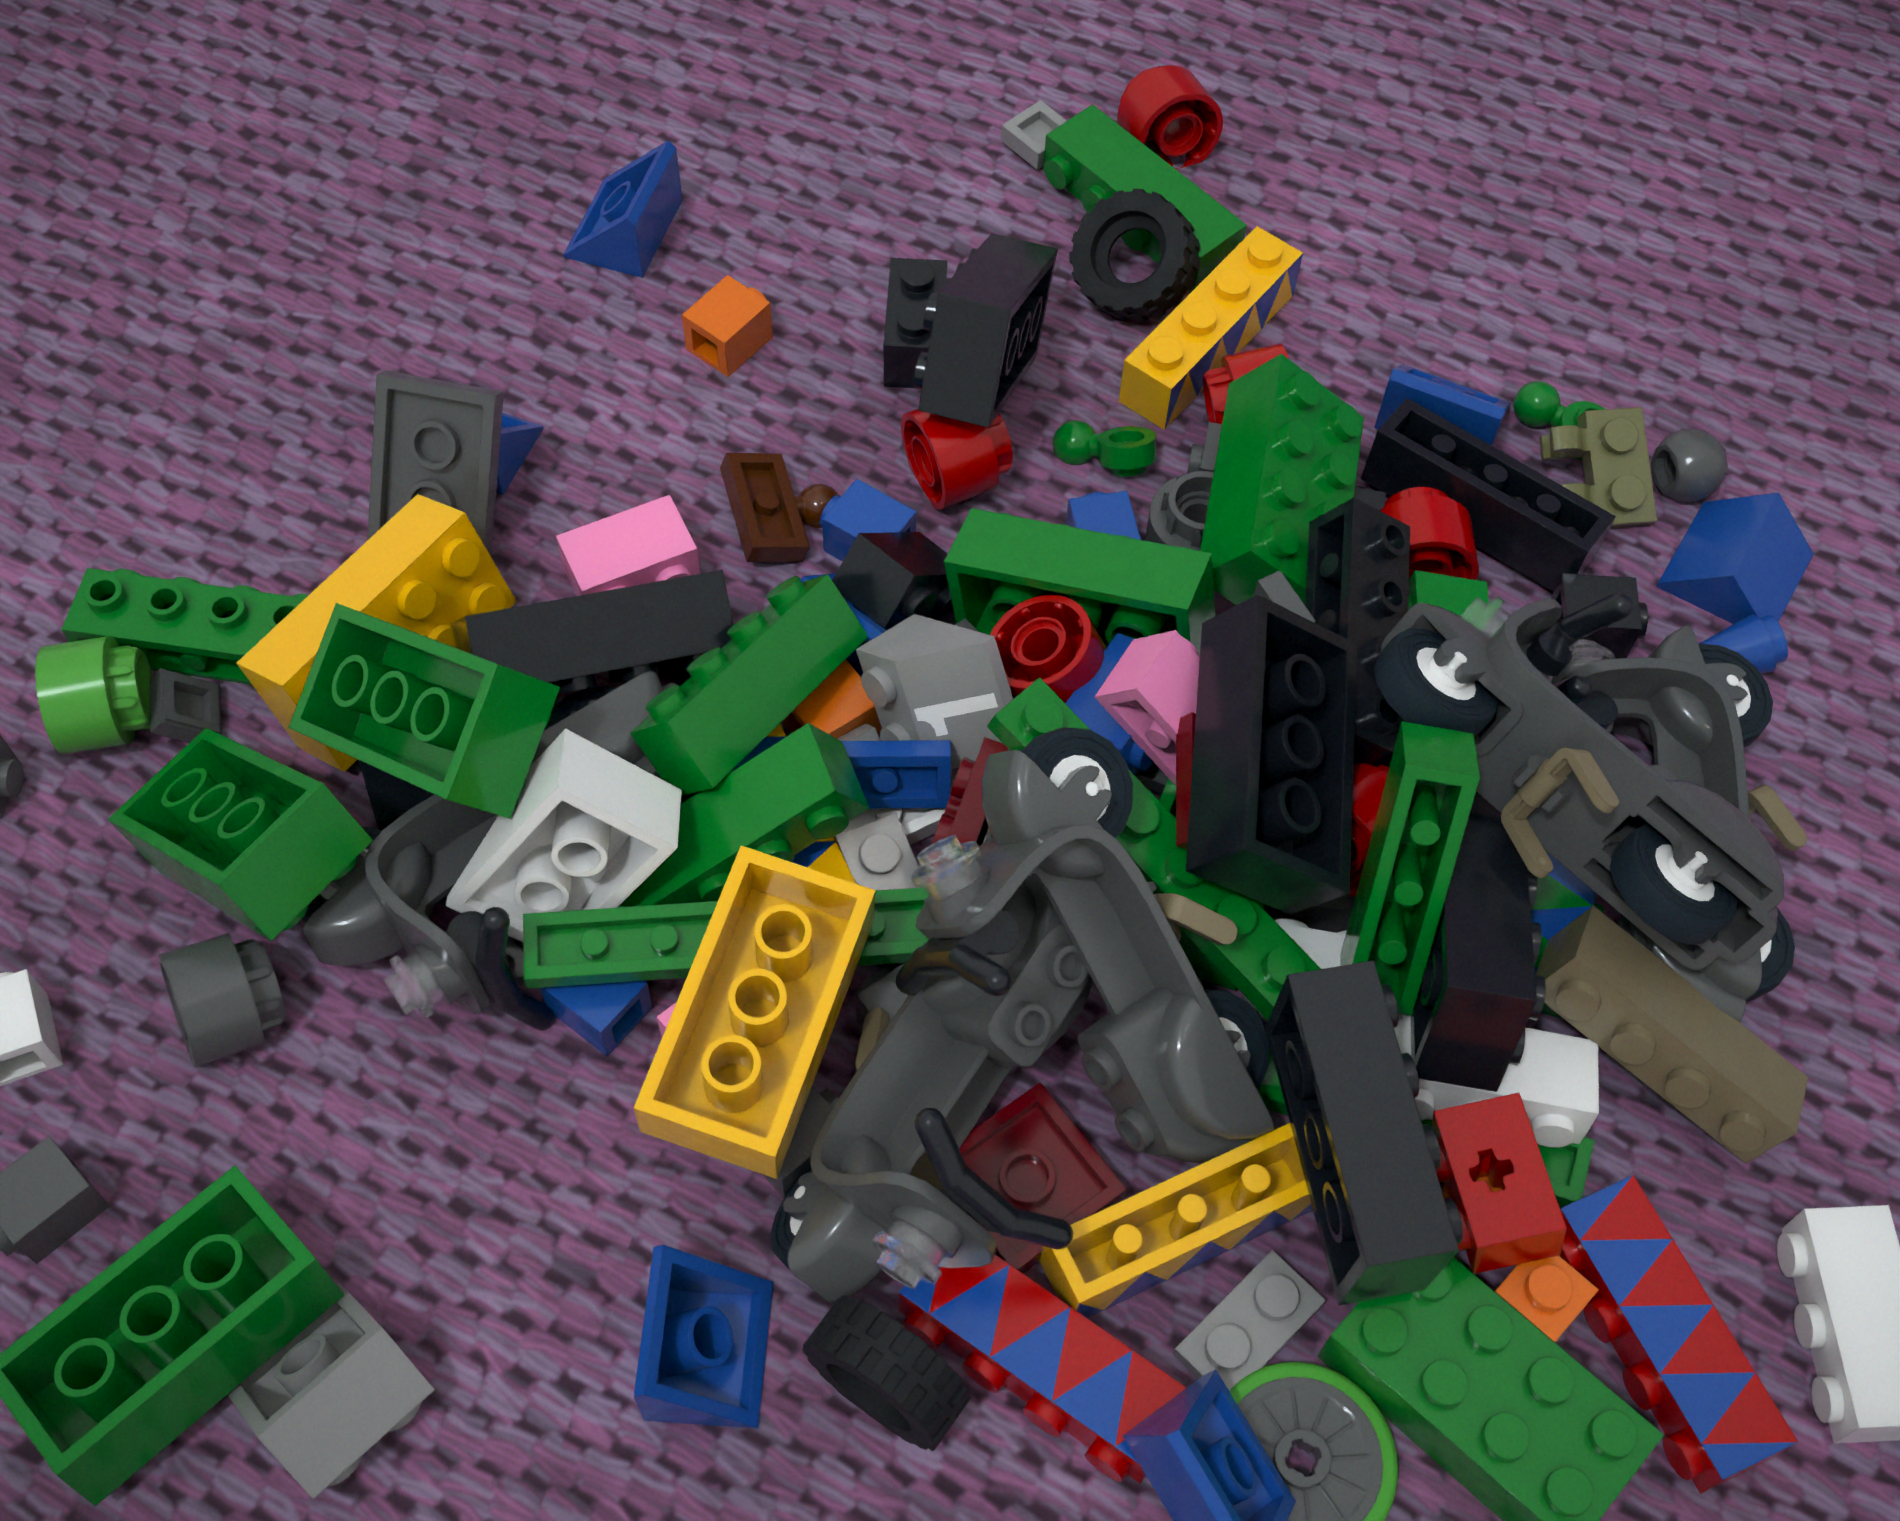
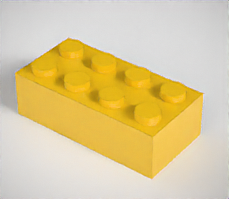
(412, 572)
(756, 1012)

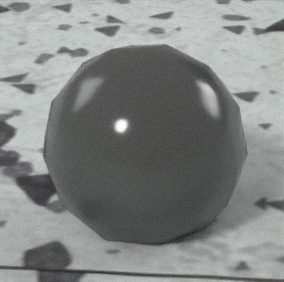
(1689, 465)

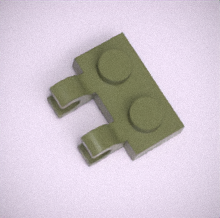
(1613, 462)

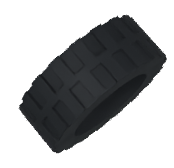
(1105, 226)
(887, 1372)

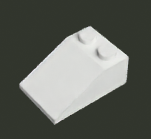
(576, 838)

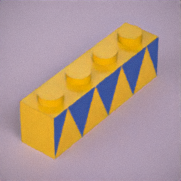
(1208, 324)
(1179, 1223)

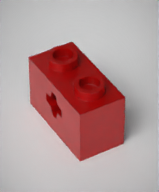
(1498, 1143)

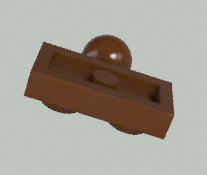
(767, 509)

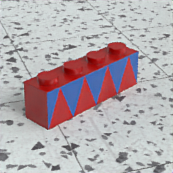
(1670, 1339)
(1044, 1354)

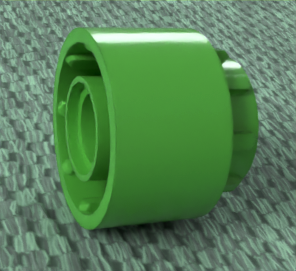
(92, 693)

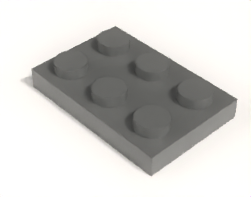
(436, 444)

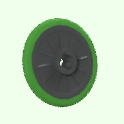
(1337, 1424)

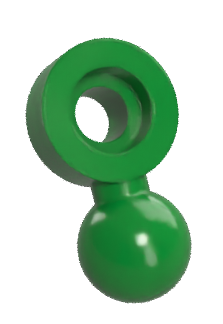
(1540, 405)
(1121, 449)

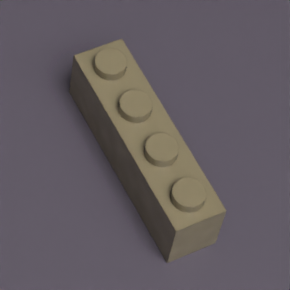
(1671, 1036)

